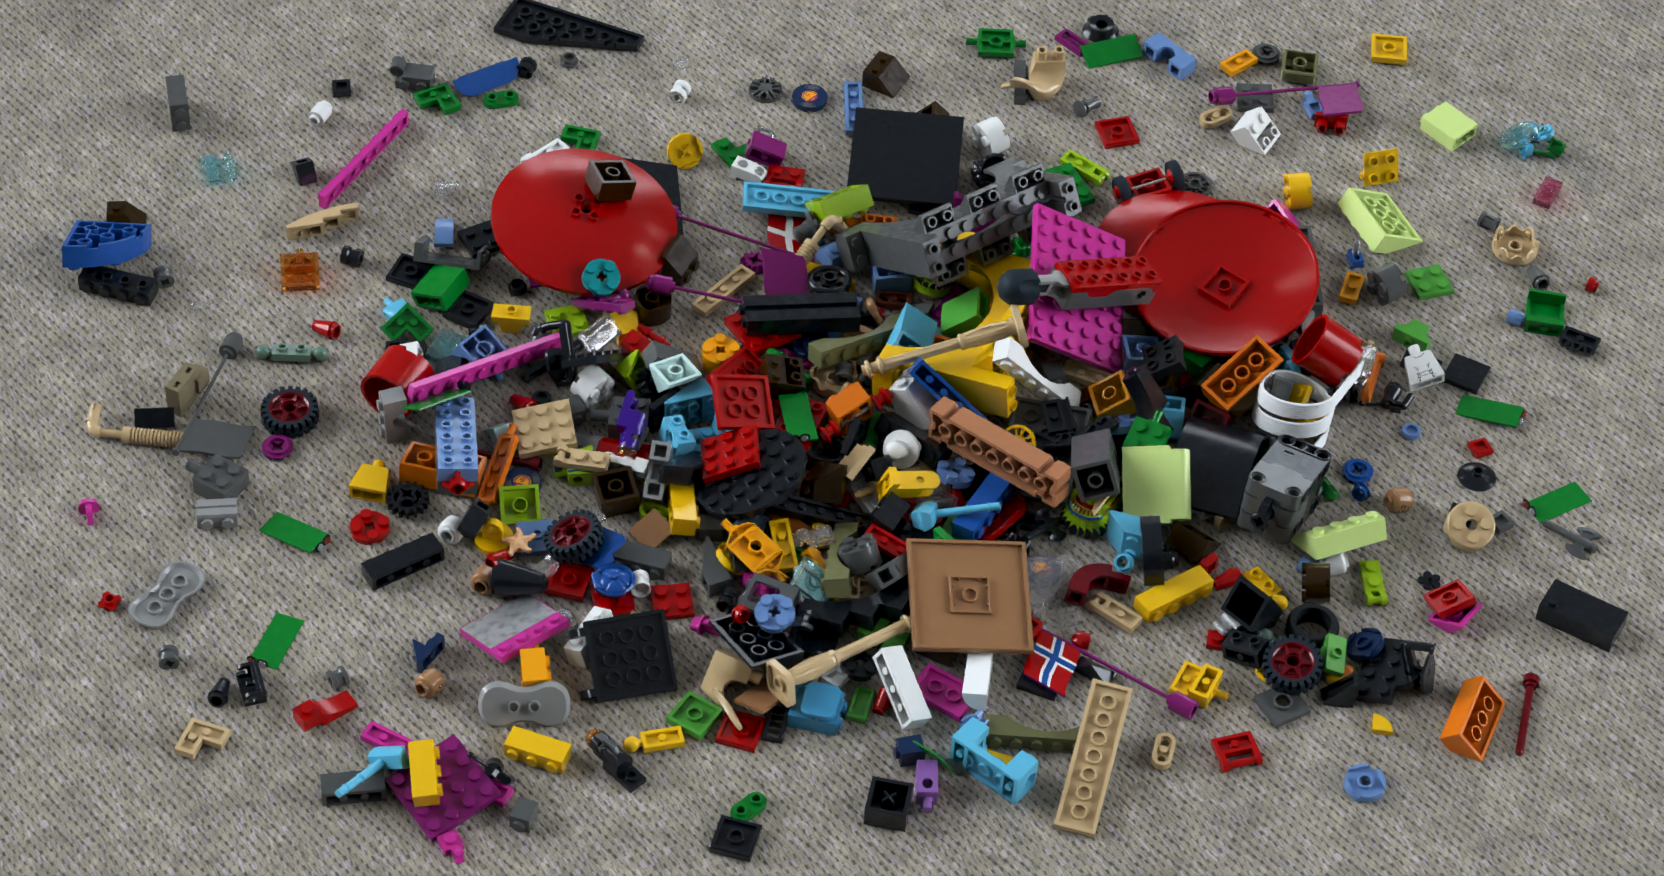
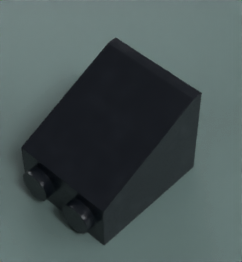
(1251, 606)

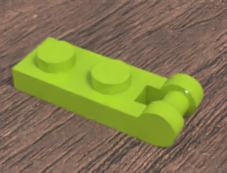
(1086, 167)
(1372, 582)

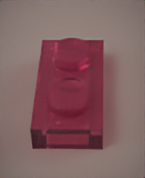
(1547, 192)

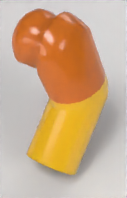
(1332, 678)

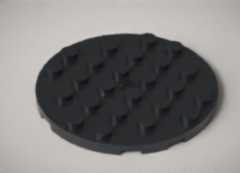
(780, 474)

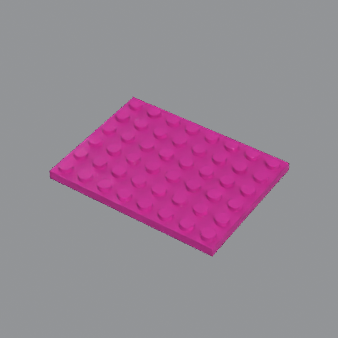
(1085, 333)

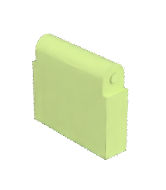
(1157, 483)

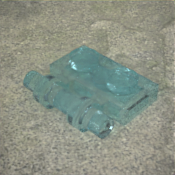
(212, 170)

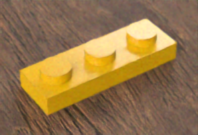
(782, 536)

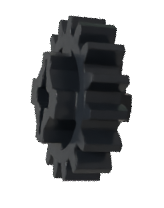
(647, 385)
(407, 499)

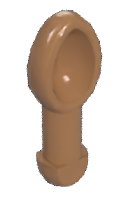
(872, 308)

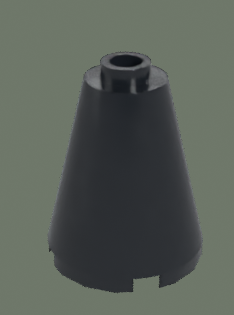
(515, 580)

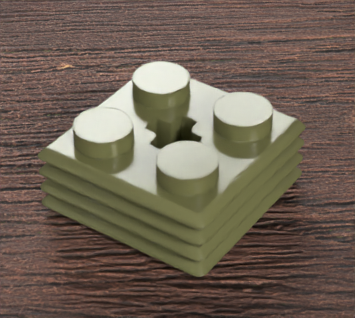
(1299, 67)

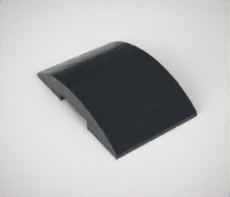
(1219, 464)

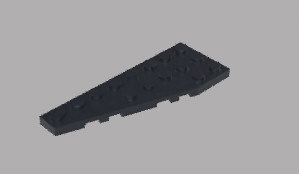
(545, 24)

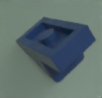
(427, 653)

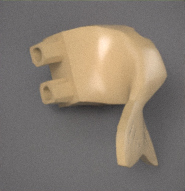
(1045, 73)
(725, 669)

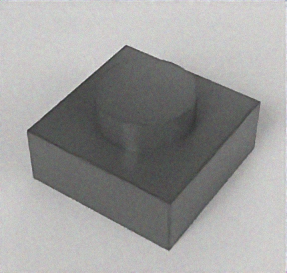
(1502, 522)

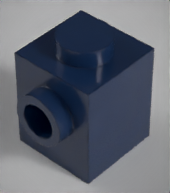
(907, 751)

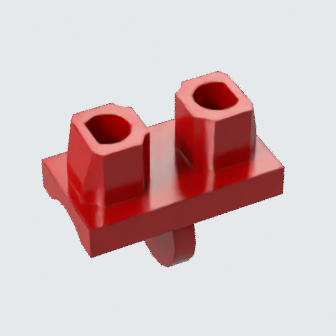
(1335, 122)

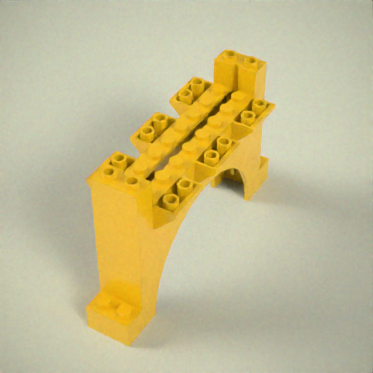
(972, 369)

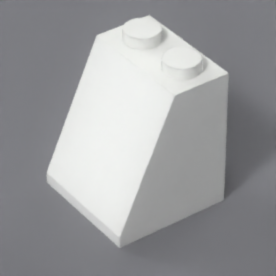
(912, 400)

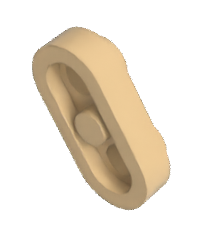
(1213, 117)
(1163, 752)

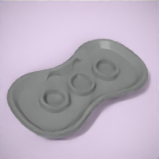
(159, 604)
(506, 704)

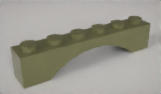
(832, 351)
(836, 576)
(1008, 733)

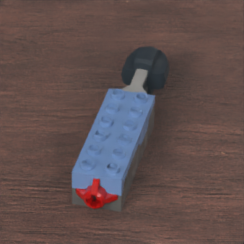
(455, 439)

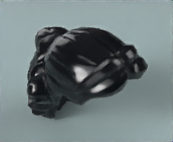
(979, 165)

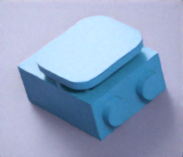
(818, 708)

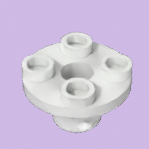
(902, 448)

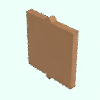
(651, 529)

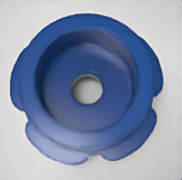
(1357, 491)

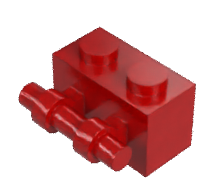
(636, 341)

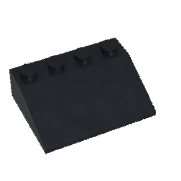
(756, 645)

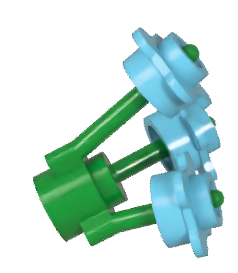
(1546, 134)

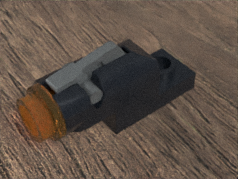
(615, 759)

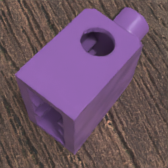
(926, 784)

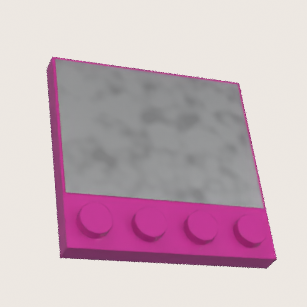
(514, 627)

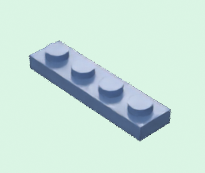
(852, 99)

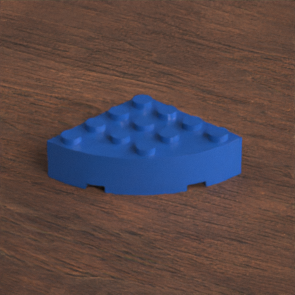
(104, 243)

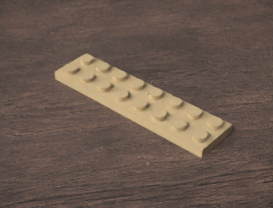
(1093, 758)

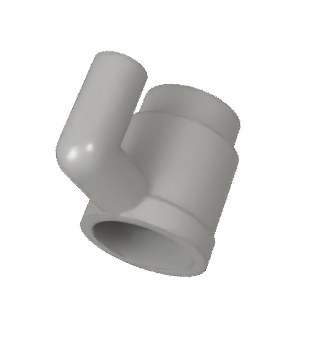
(1227, 625)

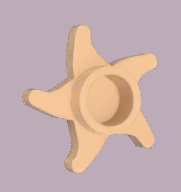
(519, 542)

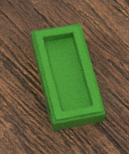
(860, 704)

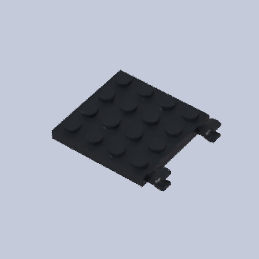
(628, 656)

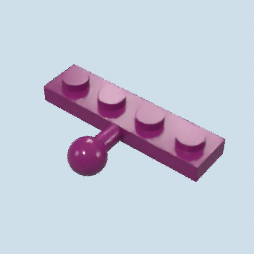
(618, 303)

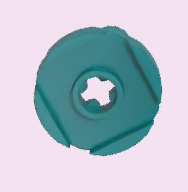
(594, 285)

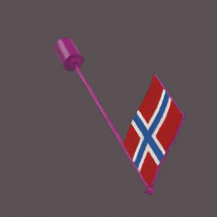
(1057, 659)

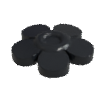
(1429, 580)

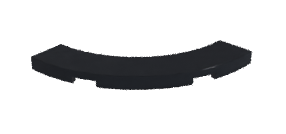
(1062, 441)

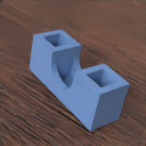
(1180, 62)

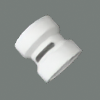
(680, 92)
(642, 586)

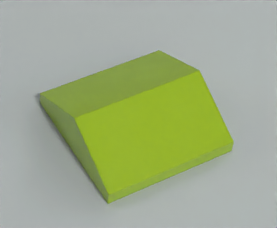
(519, 503)

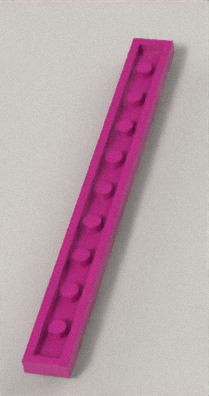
(482, 368)

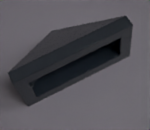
(1094, 670)
(1342, 692)

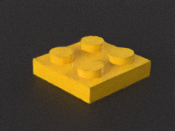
(1389, 49)

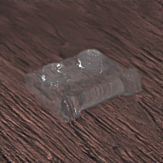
(600, 333)

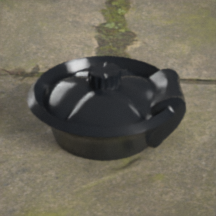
(1100, 28)

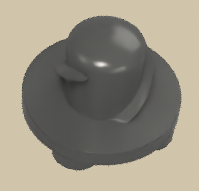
(807, 229)

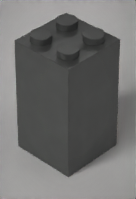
(1095, 465)

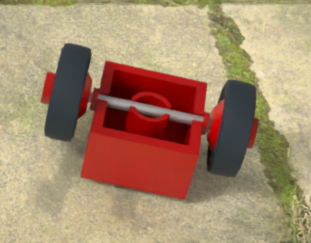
(1149, 181)

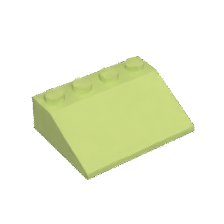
(1378, 220)
(1342, 535)

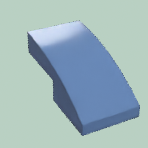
(444, 233)

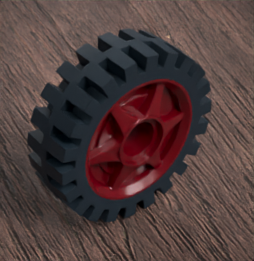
(289, 412)
(574, 536)
(1292, 651)

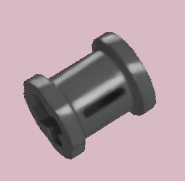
(1489, 221)

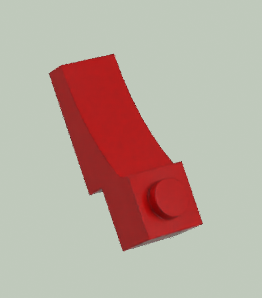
(323, 711)

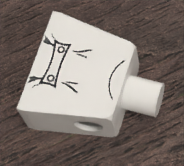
(1422, 369)

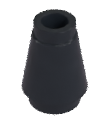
(219, 693)

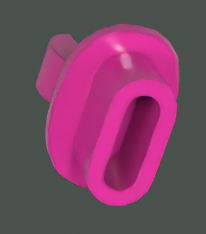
(89, 507)
(702, 625)

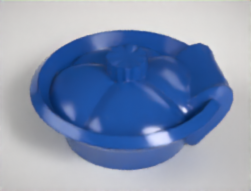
(613, 580)

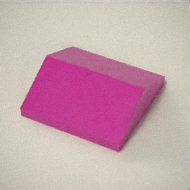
(1457, 620)

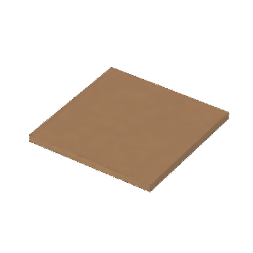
(969, 596)

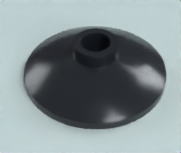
(1476, 476)

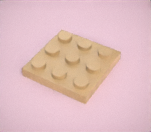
(544, 428)

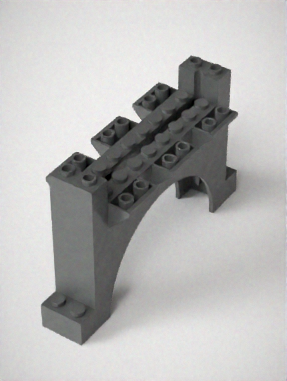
(915, 243)

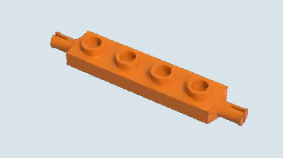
(499, 466)

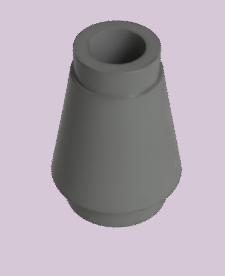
(1538, 278)

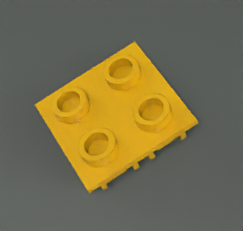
(1380, 167)

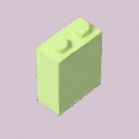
(1448, 126)

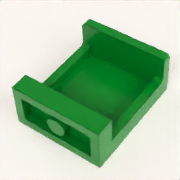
(1544, 312)

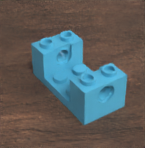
(684, 439)
(1008, 780)

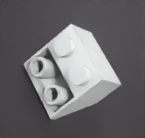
(1256, 131)

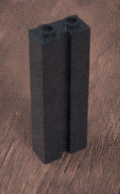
(800, 313)

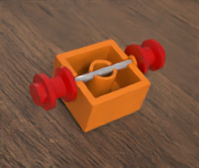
(849, 404)

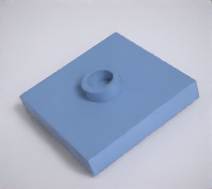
(539, 528)

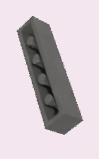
(1020, 71)

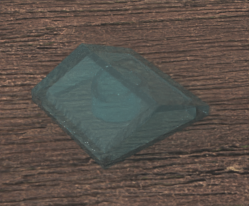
(808, 579)

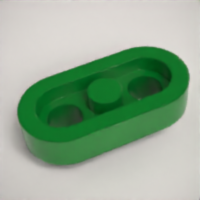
(501, 99)
(1329, 490)
(749, 807)

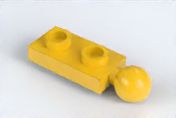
(1267, 585)
(656, 740)

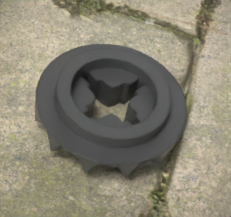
(1268, 49)

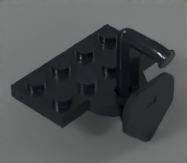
(565, 361)
(1396, 670)

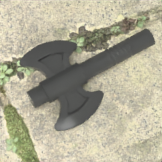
(1581, 542)

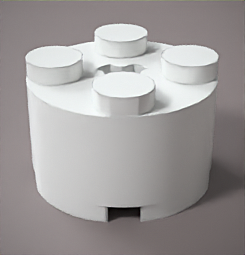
(990, 136)
(593, 386)

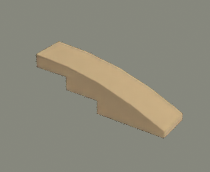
(317, 222)

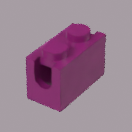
(765, 149)

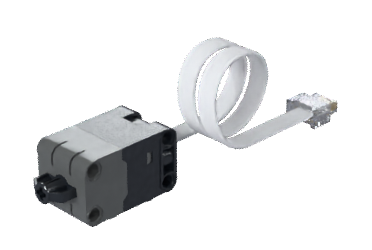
(1289, 476)

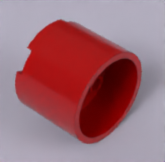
(1327, 350)
(394, 369)

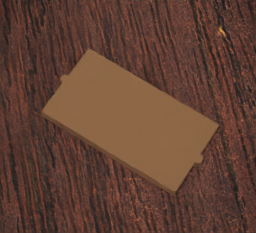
(757, 698)

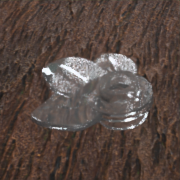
(545, 566)

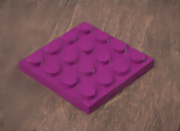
(464, 790)

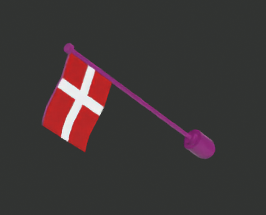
(778, 232)

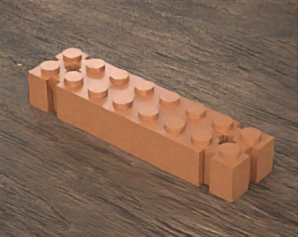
(999, 451)

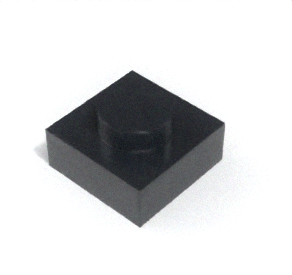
(341, 88)

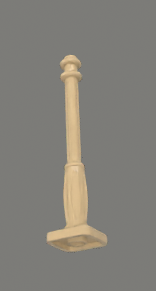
(973, 338)
(783, 681)

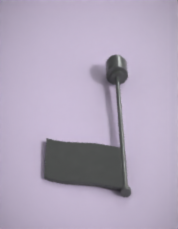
(214, 436)

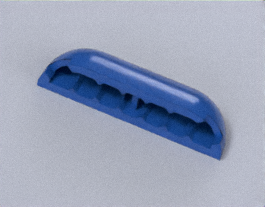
(487, 78)

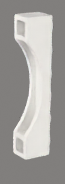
(1012, 358)

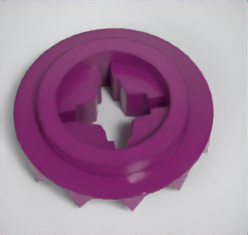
(747, 261)
(277, 441)

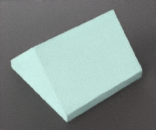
(673, 372)

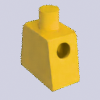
(370, 482)

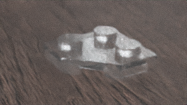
(817, 537)

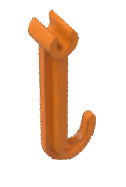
(1368, 387)

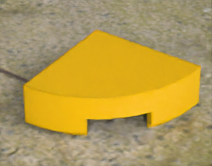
(1381, 725)

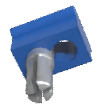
(1354, 256)

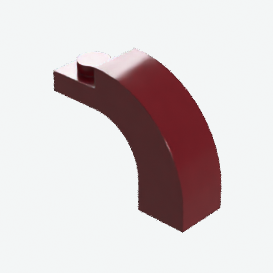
(1094, 577)

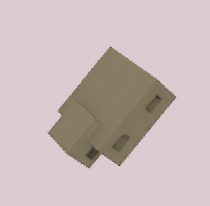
(186, 387)

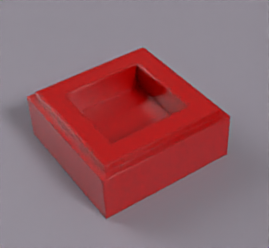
(1480, 448)

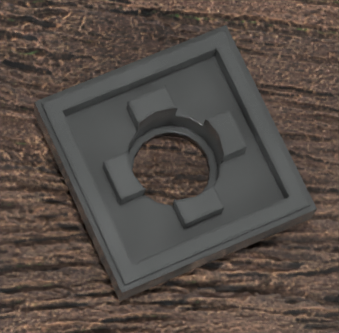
(1278, 714)

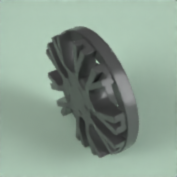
(765, 89)
(1196, 185)

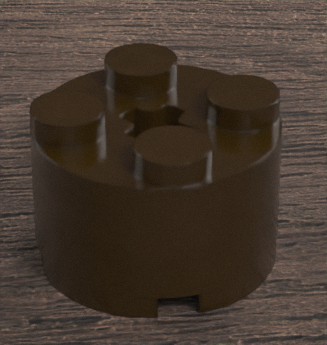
(652, 307)
(1316, 582)

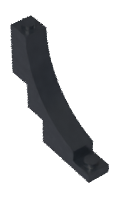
(1145, 394)
(864, 612)

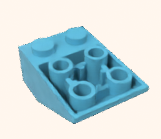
(913, 329)
(692, 402)

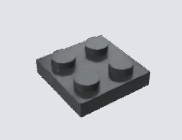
(1251, 102)

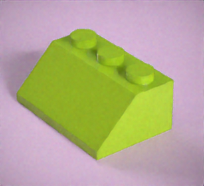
(842, 202)

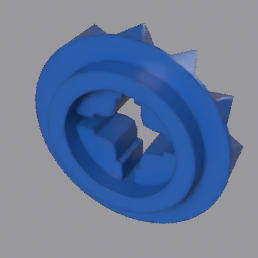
(1361, 466)

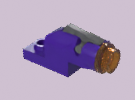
(632, 426)

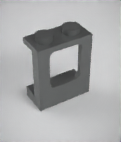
(752, 584)

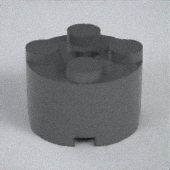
(1386, 283)
(860, 554)

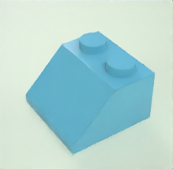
(1125, 533)

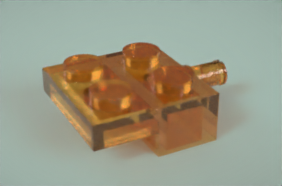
(300, 271)

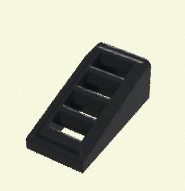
(779, 708)

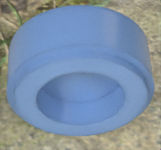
(1411, 431)

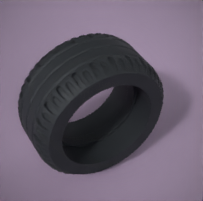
(1312, 613)

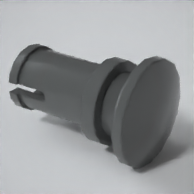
(1083, 107)

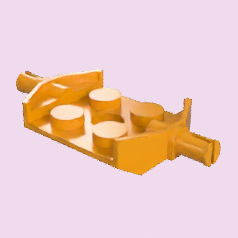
(763, 561)

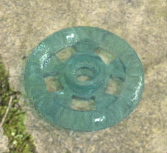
(1519, 135)

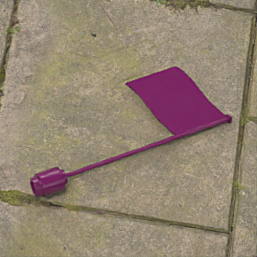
(1334, 99)
(781, 274)

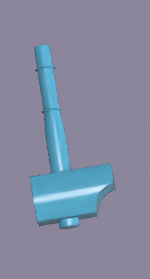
(927, 513)
(379, 758)

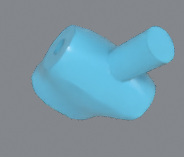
(392, 307)

